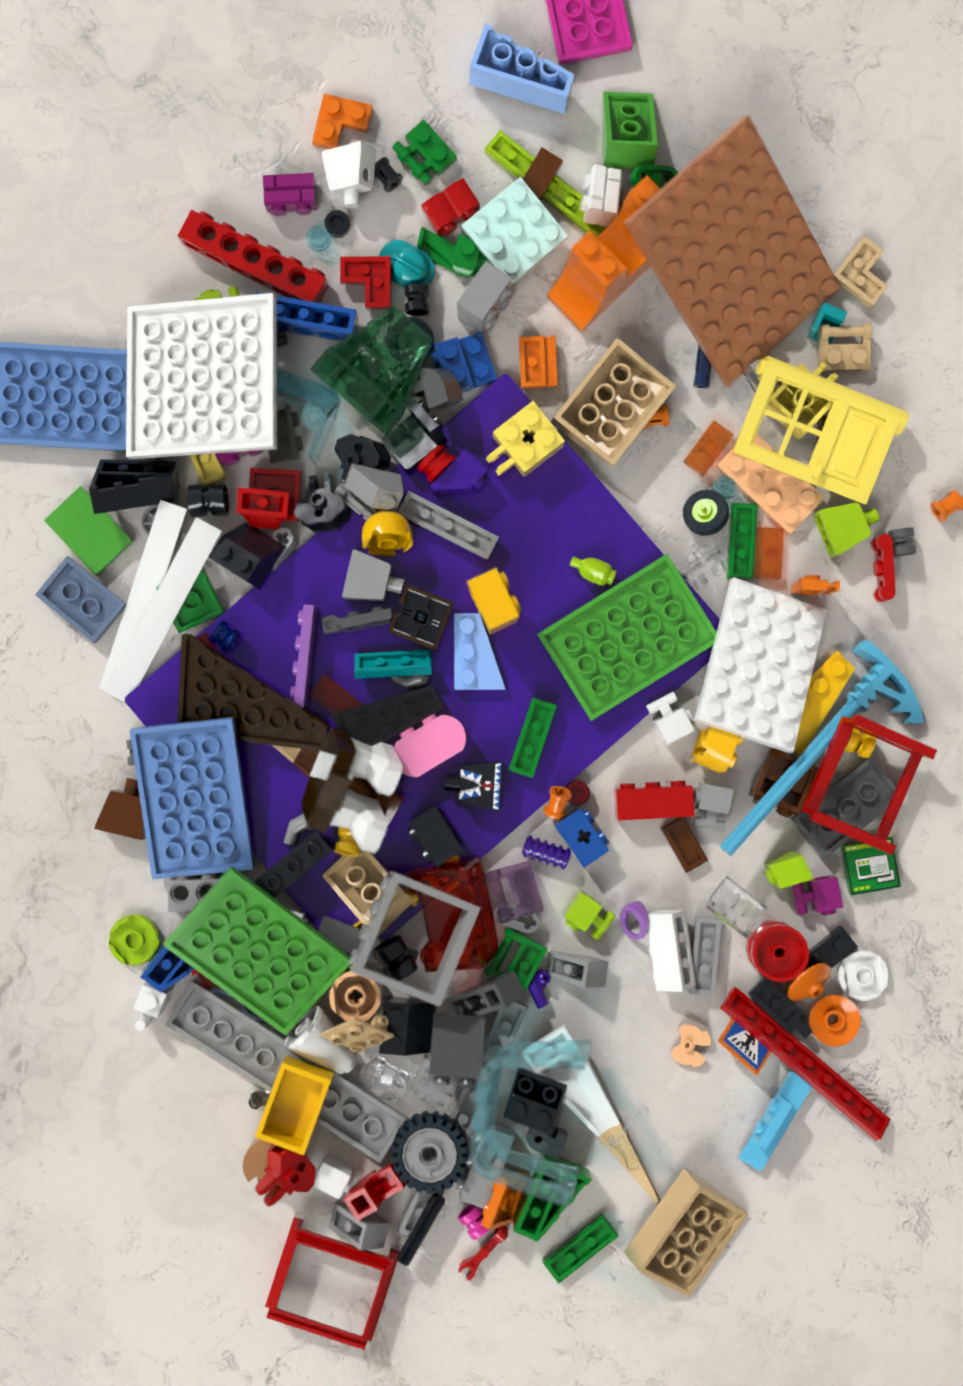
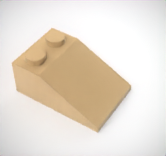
(358, 885)

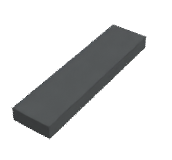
(347, 937)

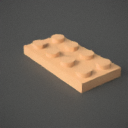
(778, 495)

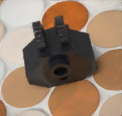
(361, 451)
(322, 507)

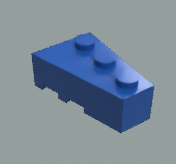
(165, 969)

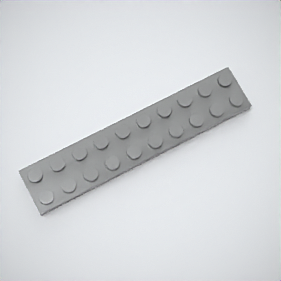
(258, 1054)

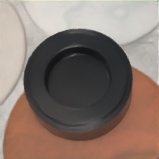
(337, 223)

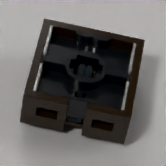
(421, 608)

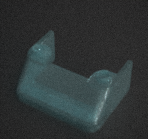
(319, 403)

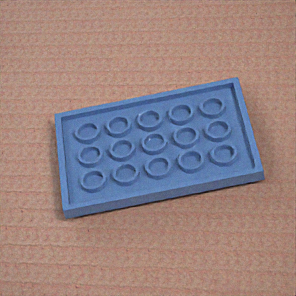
(63, 396)
(192, 798)

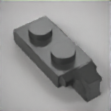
(357, 621)

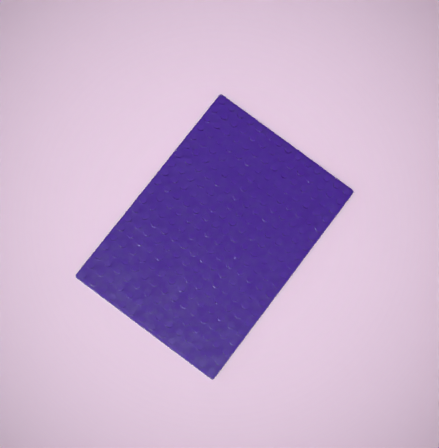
(540, 527)

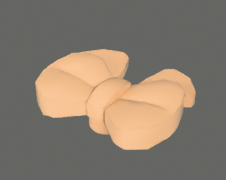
(685, 1052)

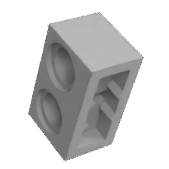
(195, 888)

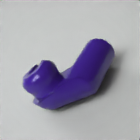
(537, 987)

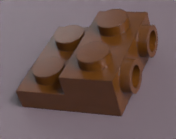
(772, 769)

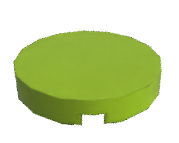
(134, 939)

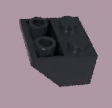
(536, 1101)

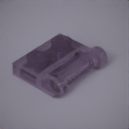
(523, 890)

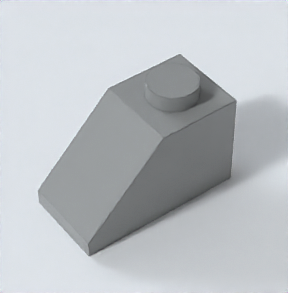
(375, 487)
(578, 969)
(363, 1234)

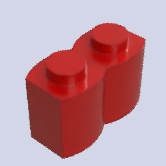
(450, 207)

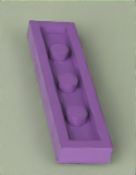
(304, 645)

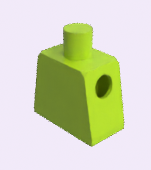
(844, 526)

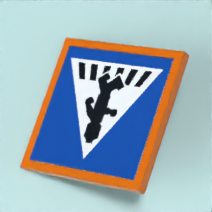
(744, 1047)

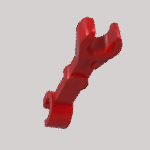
(498, 1236)

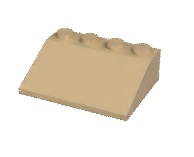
(613, 403)
(685, 1234)

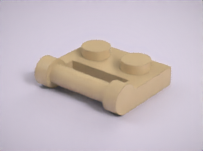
(845, 356)

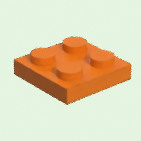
(503, 1205)

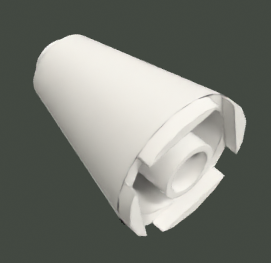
(309, 1044)

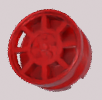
(436, 463)

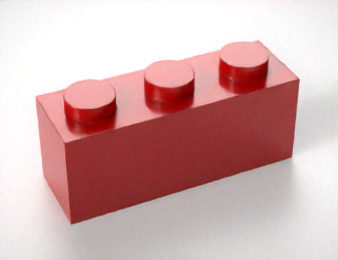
(654, 801)

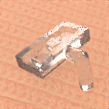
(740, 394)

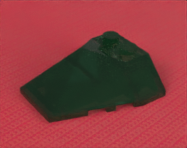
(377, 367)

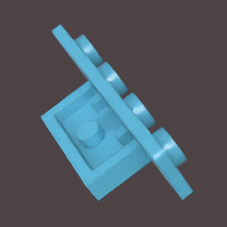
(775, 1121)

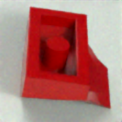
(263, 507)

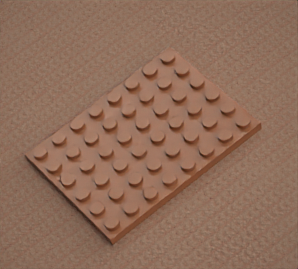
(733, 251)

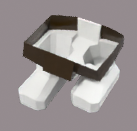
(328, 795)

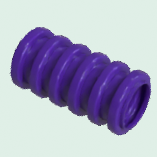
(546, 852)

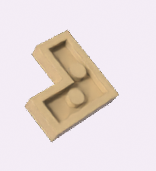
(855, 273)

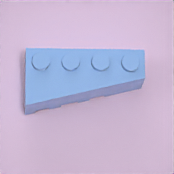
(518, 73)

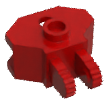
(285, 1174)

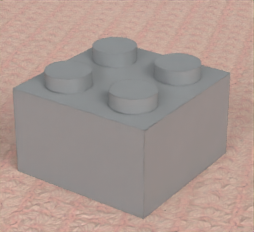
(484, 298)

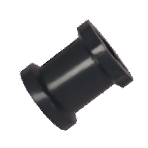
(387, 174)

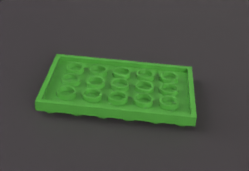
(628, 637)
(257, 950)

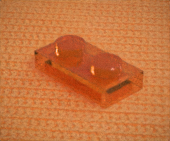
(768, 553)

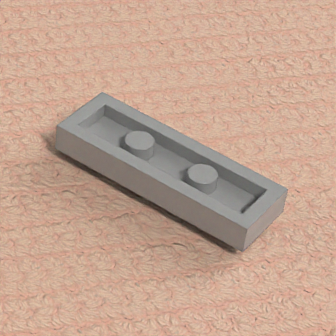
(705, 954)

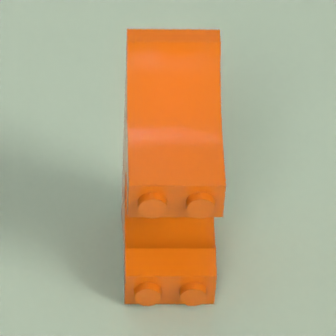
(602, 265)

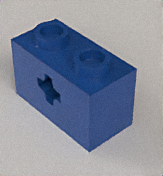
(584, 851)

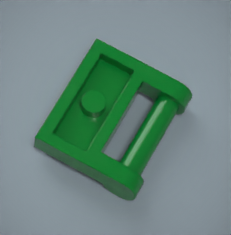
(525, 960)

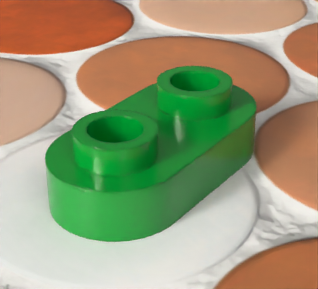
(654, 172)

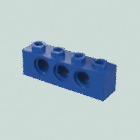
(315, 318)

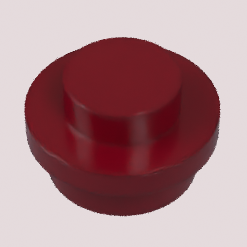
(579, 791)

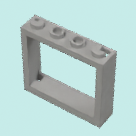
(451, 955)

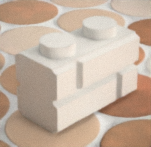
(601, 196)

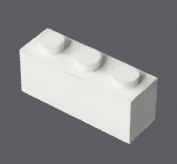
(670, 950)

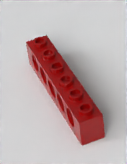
(200, 224)

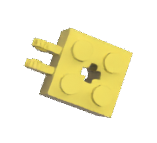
(785, 401)
(523, 455)

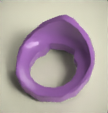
(641, 914)

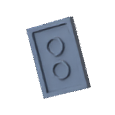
(81, 599)

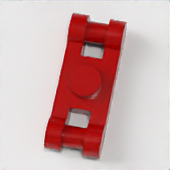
(884, 568)

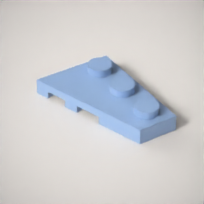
(473, 656)

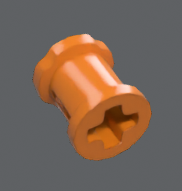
(661, 417)
(947, 505)
(558, 799)

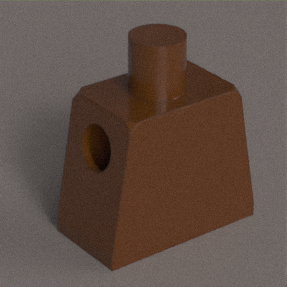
(123, 812)

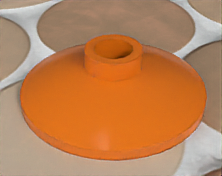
(809, 982)
(843, 1028)

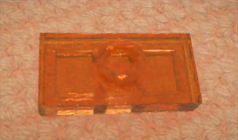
(708, 448)

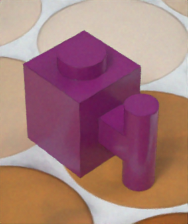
(823, 894)

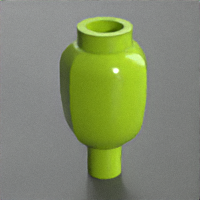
(594, 570)

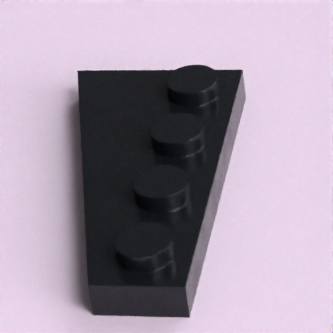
(388, 716)

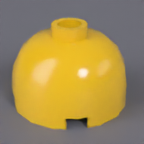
(385, 533)

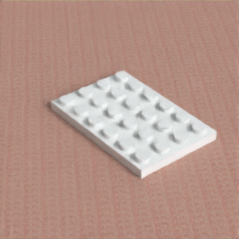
(761, 665)

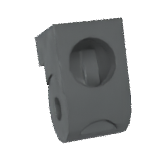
(546, 1144)

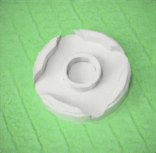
(863, 975)

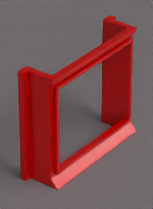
(831, 762)
(340, 1249)

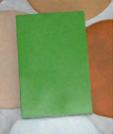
(89, 535)

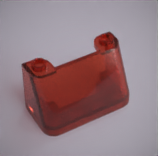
(467, 882)

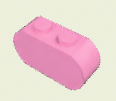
(430, 744)

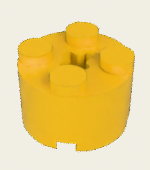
(716, 749)

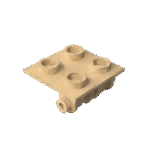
(359, 1034)

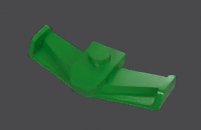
(460, 258)

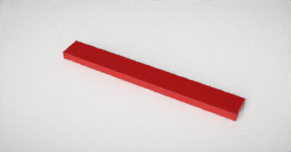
(805, 1064)

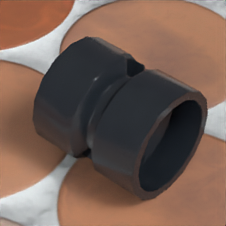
(203, 500)
(391, 950)

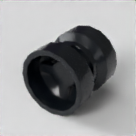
(417, 299)

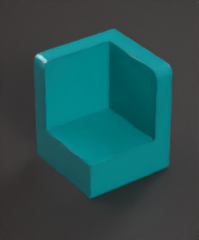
(826, 315)

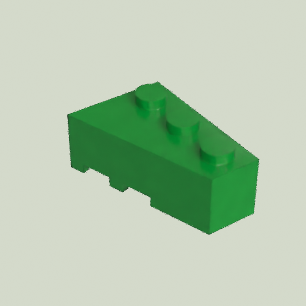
(539, 1214)

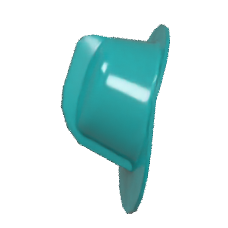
(408, 263)

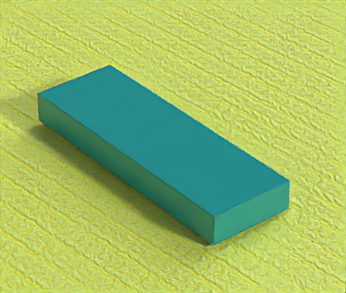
(393, 664)

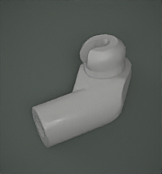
(295, 826)

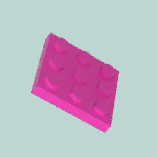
(588, 29)

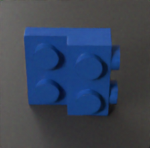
(466, 360)

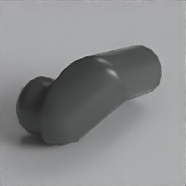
(411, 682)

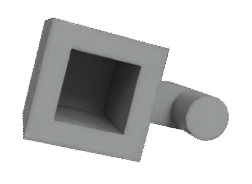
(713, 800)

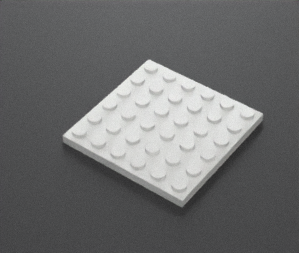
(202, 377)

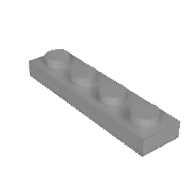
(448, 525)

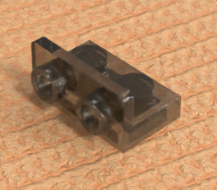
(288, 442)

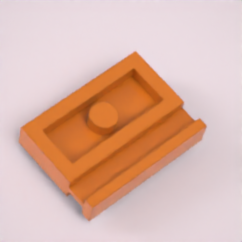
(538, 362)
(813, 586)

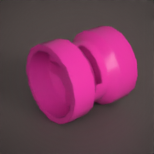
(472, 1218)

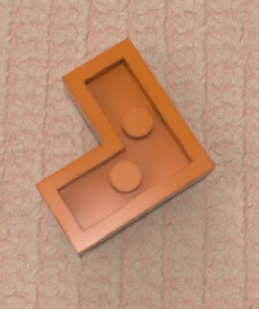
(339, 114)

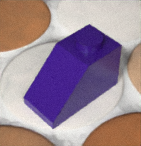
(461, 476)

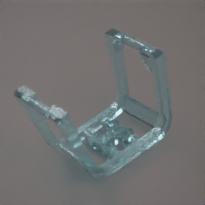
(484, 1145)

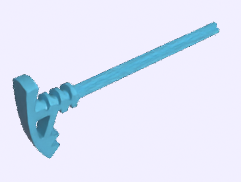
(857, 701)

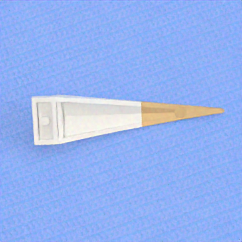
(593, 1107)

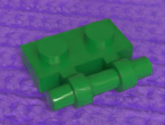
(430, 147)

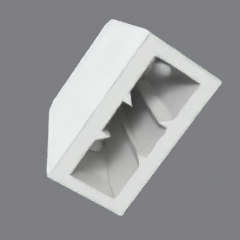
(350, 170)

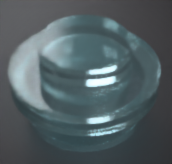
(318, 238)
(725, 486)

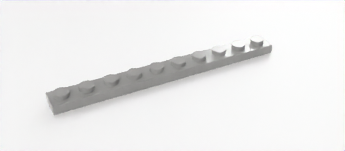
(500, 1033)

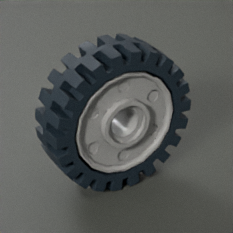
(425, 1171)

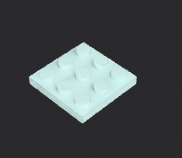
(515, 231)

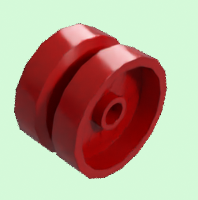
(792, 955)

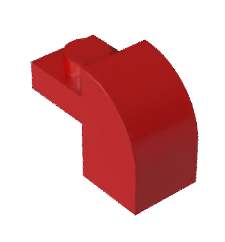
(371, 1190)

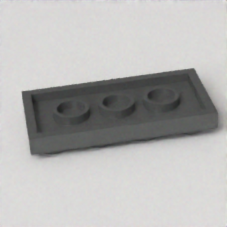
(852, 799)

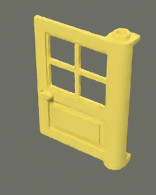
(848, 446)

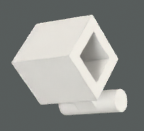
(673, 723)
(151, 1004)

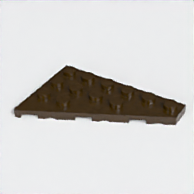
(222, 689)

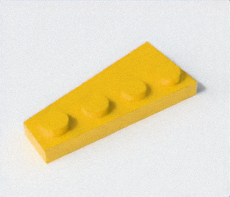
(823, 691)

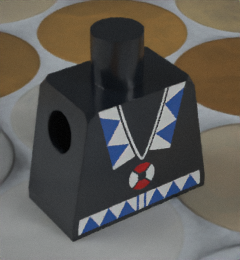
(478, 784)

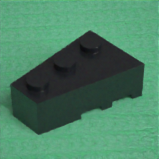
(133, 484)

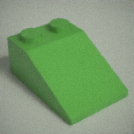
(628, 130)

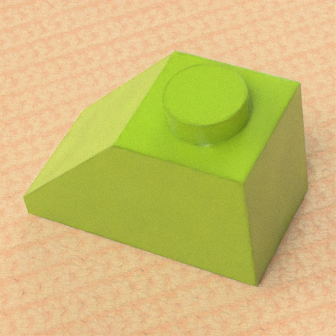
(787, 870)

